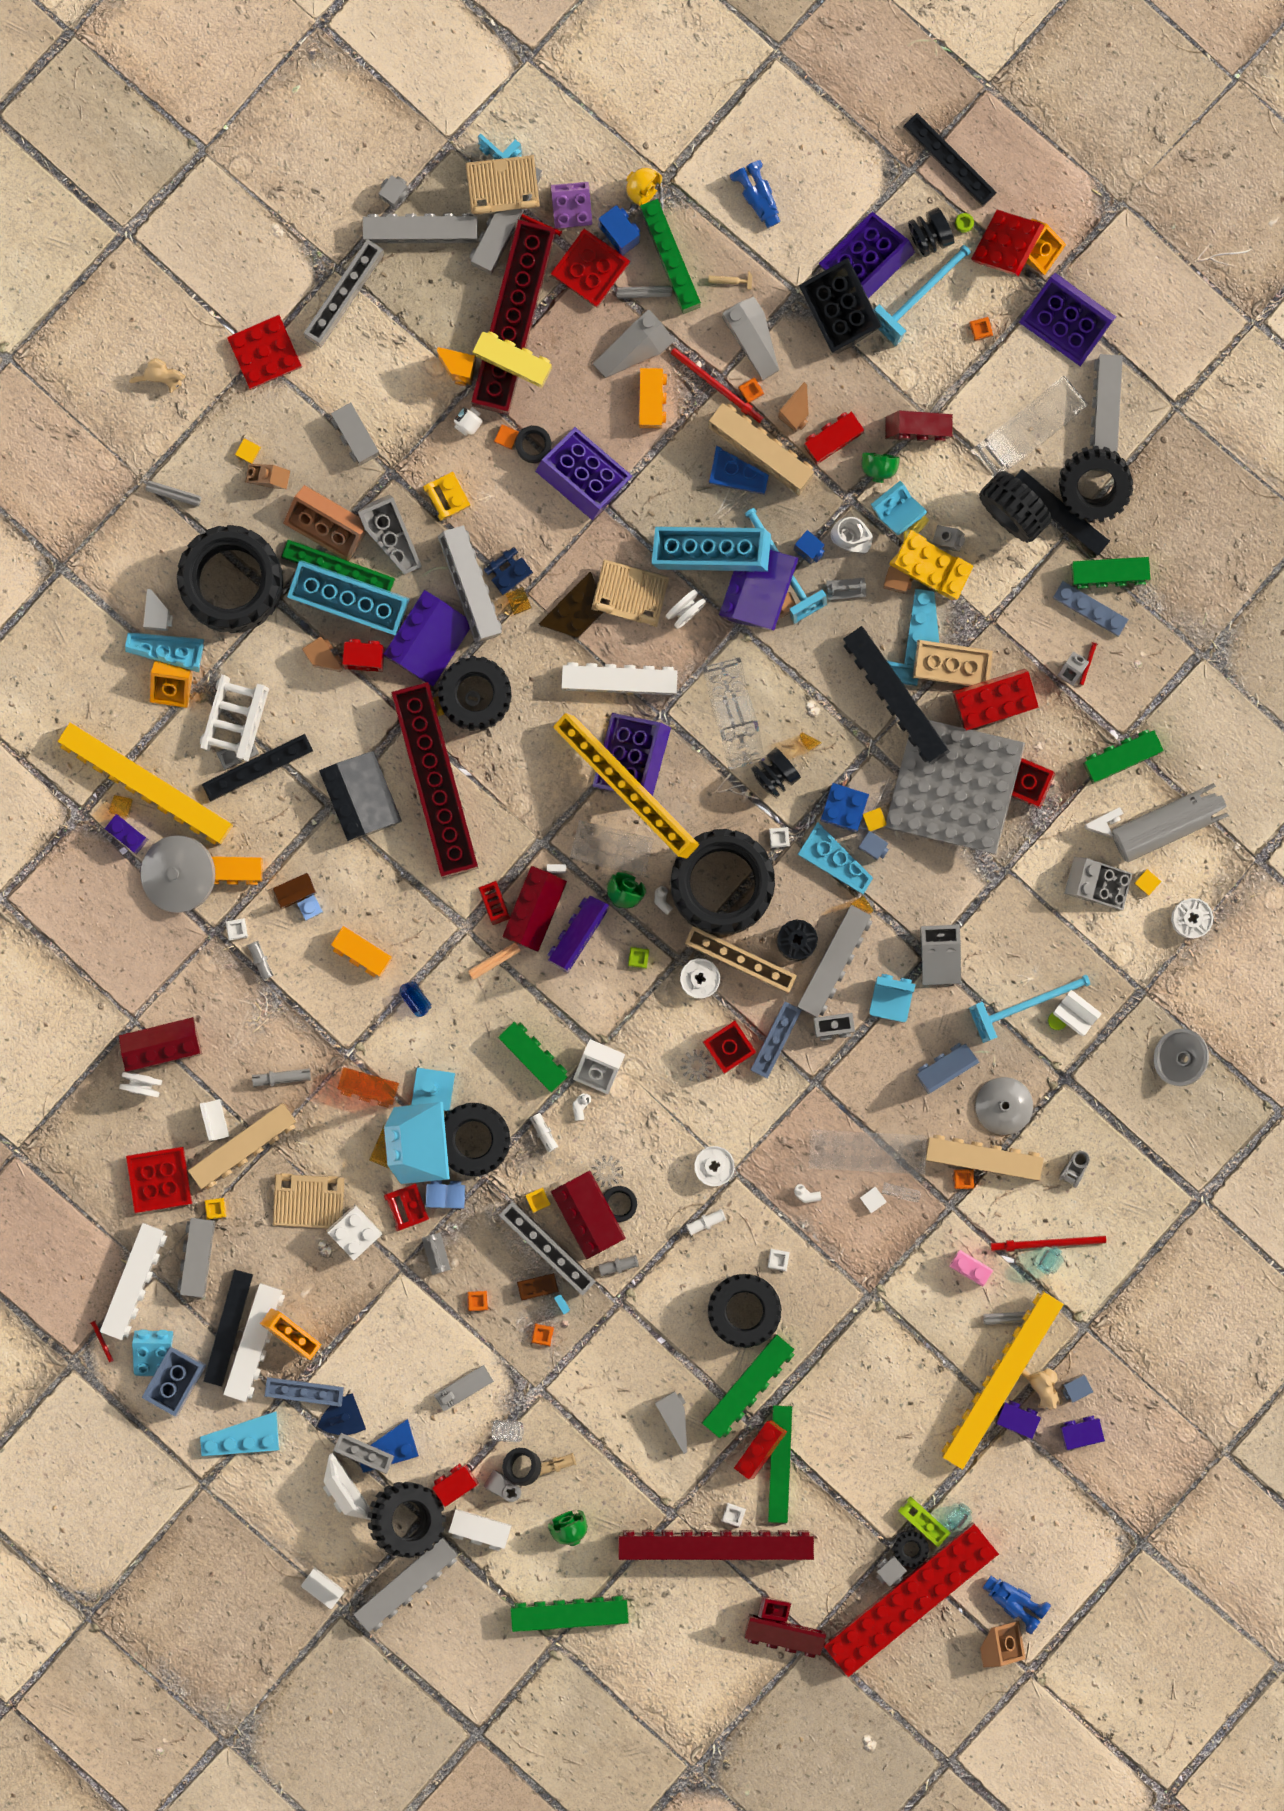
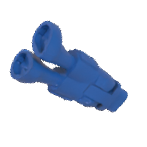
(758, 196)
(1014, 1600)

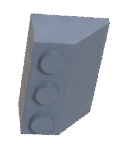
(946, 1067)
(174, 1381)

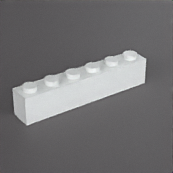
(619, 680)
(132, 1281)
(252, 1344)

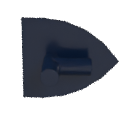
(343, 1419)

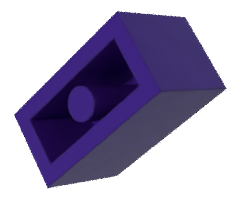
(126, 834)
(1017, 1419)
(1082, 1433)

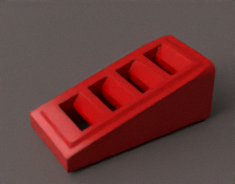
(500, 917)

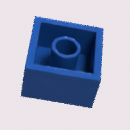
(619, 230)
(844, 807)

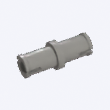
(260, 960)
(618, 1265)

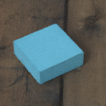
(562, 1304)

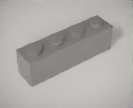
(197, 1257)

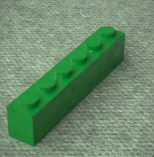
(670, 256)
(748, 1385)
(569, 1615)

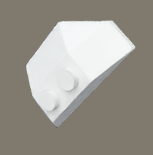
(343, 1490)

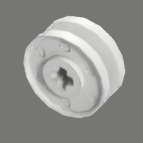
(686, 609)
(1203, 919)
(709, 972)
(140, 1084)
(704, 1160)

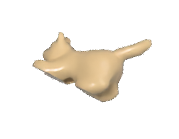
(158, 372)
(1043, 1384)

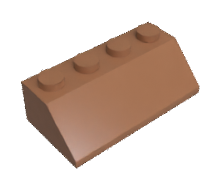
(325, 523)

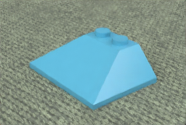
(417, 1143)

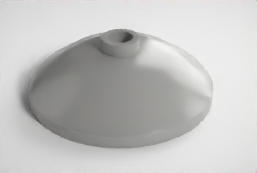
(1170, 1057)
(990, 1110)

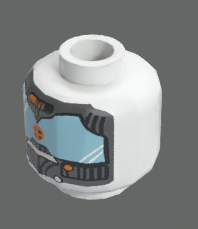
(468, 421)

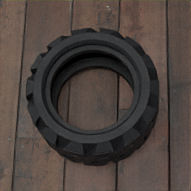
(222, 539)
(736, 921)

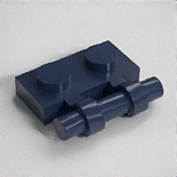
(511, 576)

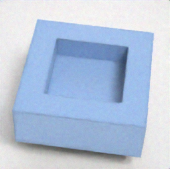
(310, 907)

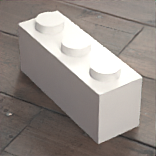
(479, 1529)

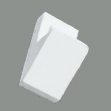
(1100, 824)

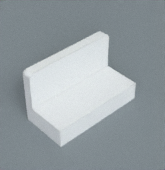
(1076, 1013)
(214, 1120)
(322, 1588)

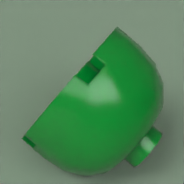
(880, 466)
(625, 891)
(569, 1528)

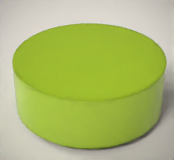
(964, 222)
(1055, 1023)

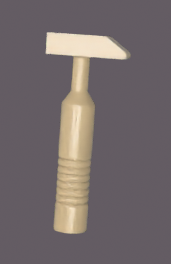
(731, 280)

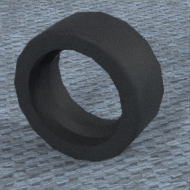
(537, 430)
(621, 1189)
(508, 1466)

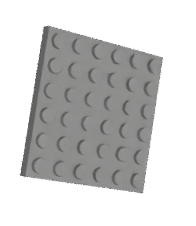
(961, 794)

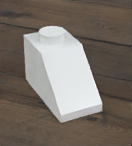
(156, 614)

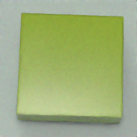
(638, 957)

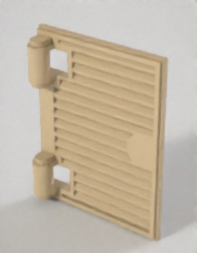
(502, 184)
(630, 592)
(307, 1201)

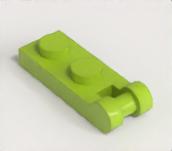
(924, 1522)

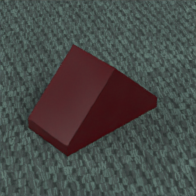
(774, 1609)

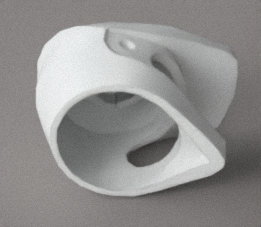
(852, 535)

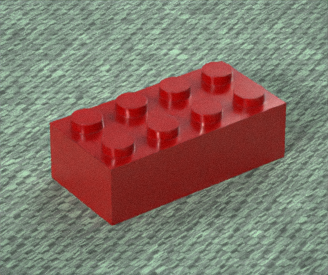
(995, 699)

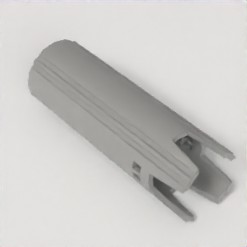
(1168, 824)

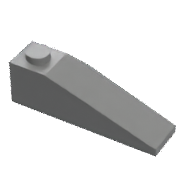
(751, 331)
(638, 343)
(387, 528)

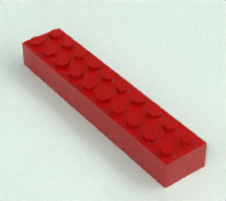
(910, 1599)

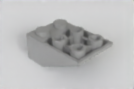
(1098, 883)
(940, 954)

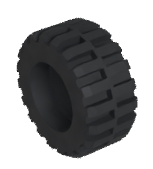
(1107, 505)
(1015, 506)
(475, 719)
(500, 1139)
(744, 1337)
(429, 1526)

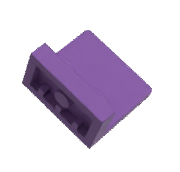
(571, 205)

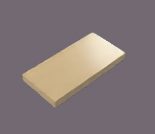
(951, 663)

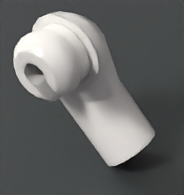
(660, 899)
(579, 1104)
(805, 1196)

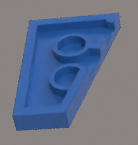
(736, 474)
(398, 1443)

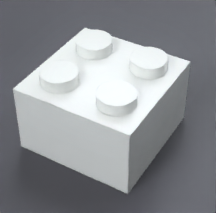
(354, 1232)

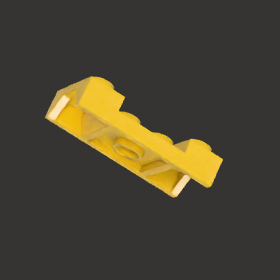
(931, 565)

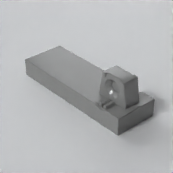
(463, 1388)
(363, 1453)

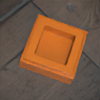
(981, 328)
(751, 390)
(506, 437)
(964, 1179)
(477, 1301)
(542, 1334)

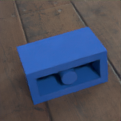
(809, 547)

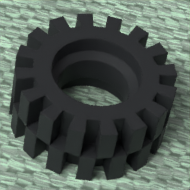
(911, 1537)

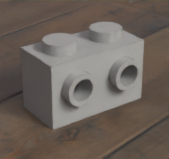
(832, 1025)

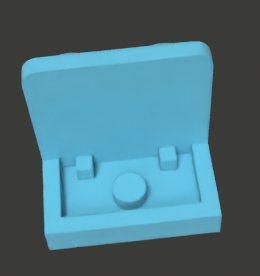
(487, 147)
(898, 509)
(891, 998)
(149, 1350)

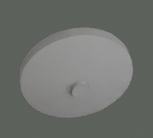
(178, 874)

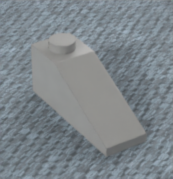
(673, 1412)

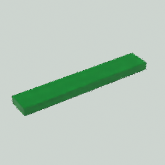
(297, 552)
(780, 1468)

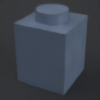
(874, 846)
(1076, 1388)

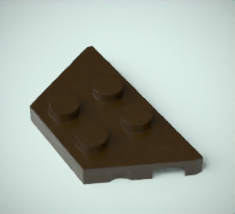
(574, 611)

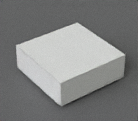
(779, 837)
(556, 868)
(236, 929)
(873, 1199)
(778, 1259)
(733, 1515)

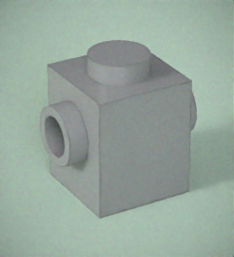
(393, 191)
(948, 538)
(1073, 668)
(890, 1571)

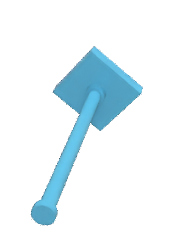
(890, 327)
(808, 604)
(984, 1021)
(433, 1087)

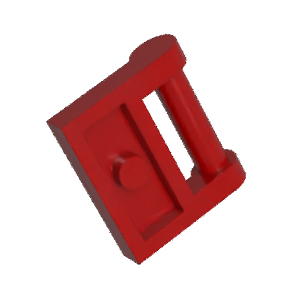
(412, 1204)

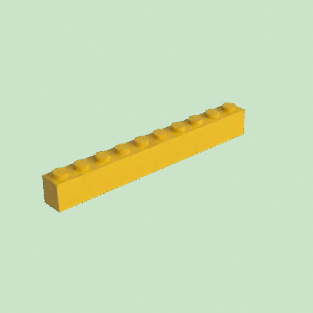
(145, 783)
(626, 786)
(1002, 1380)

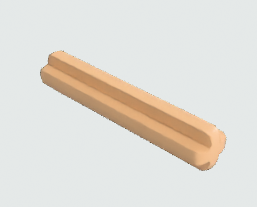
(494, 961)

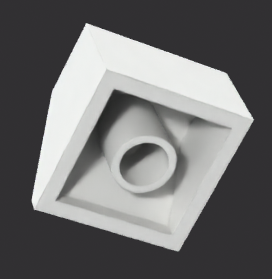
(598, 1066)

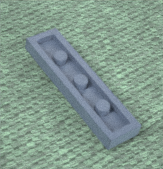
(1090, 608)
(776, 1040)
(304, 1391)

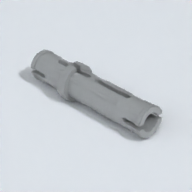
(281, 1077)

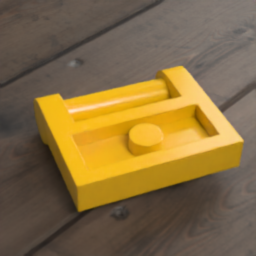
(452, 492)

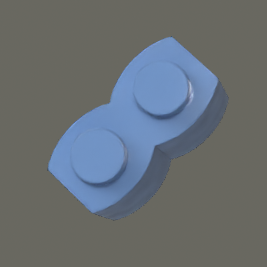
(445, 1196)

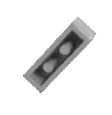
(354, 434)

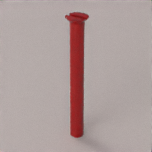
(529, 219)
(1089, 659)
(102, 1342)

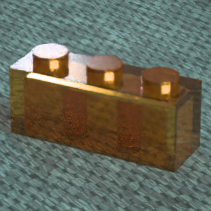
(368, 1087)

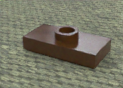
(537, 1286)

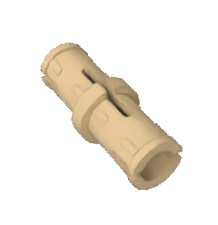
(557, 1464)

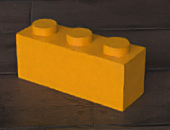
(652, 397)
(238, 869)
(361, 952)
(290, 1334)

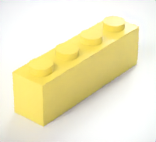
(512, 359)

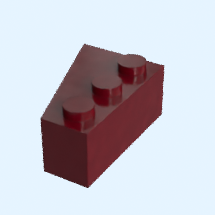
(919, 426)

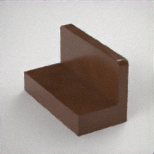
(294, 890)

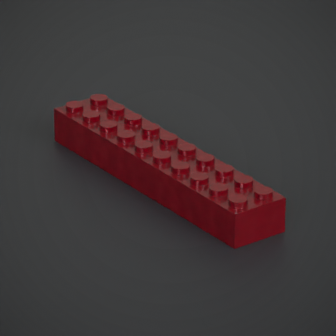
(515, 311)
(435, 780)
(716, 1546)

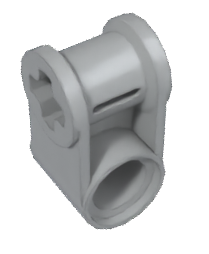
(1074, 1169)
(499, 1485)

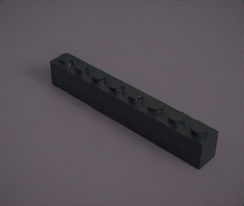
(896, 695)

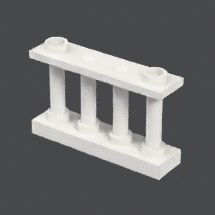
(252, 713)

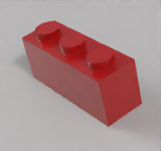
(833, 437)
(760, 1449)

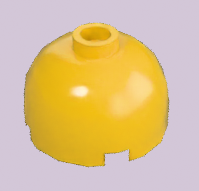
(642, 185)

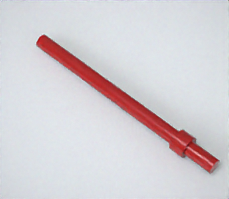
(746, 408)
(1010, 1245)

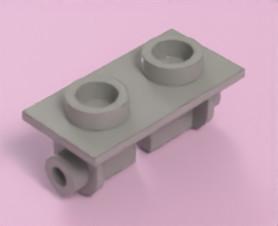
(846, 588)
(436, 1253)

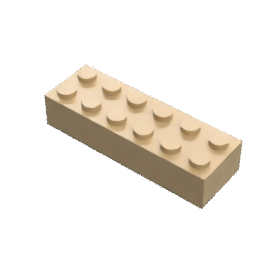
(760, 448)

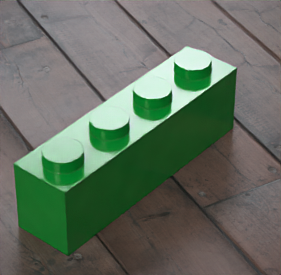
(1110, 571)
(1122, 757)
(533, 1057)

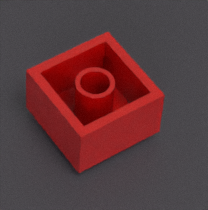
(363, 656)
(1032, 783)
(729, 1047)
(454, 1485)

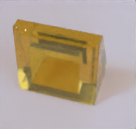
(518, 600)
(809, 742)
(121, 806)
(862, 904)

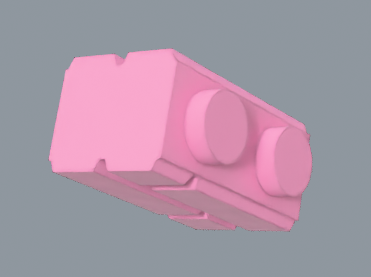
(970, 1268)

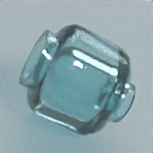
(1049, 1260)
(958, 1517)

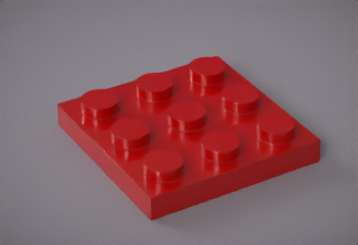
(1007, 242)
(590, 268)
(264, 352)
(159, 1179)

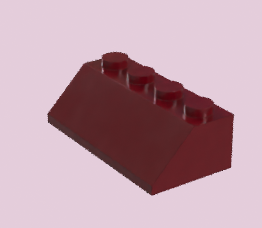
(534, 908)
(160, 1045)
(588, 1214)
(785, 1635)

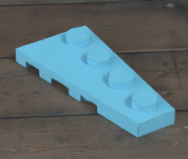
(922, 623)
(167, 649)
(832, 858)
(247, 1437)

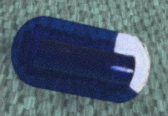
(415, 998)

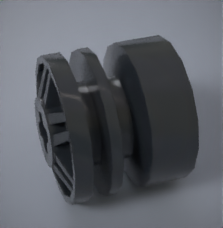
(933, 231)
(775, 772)
(791, 950)

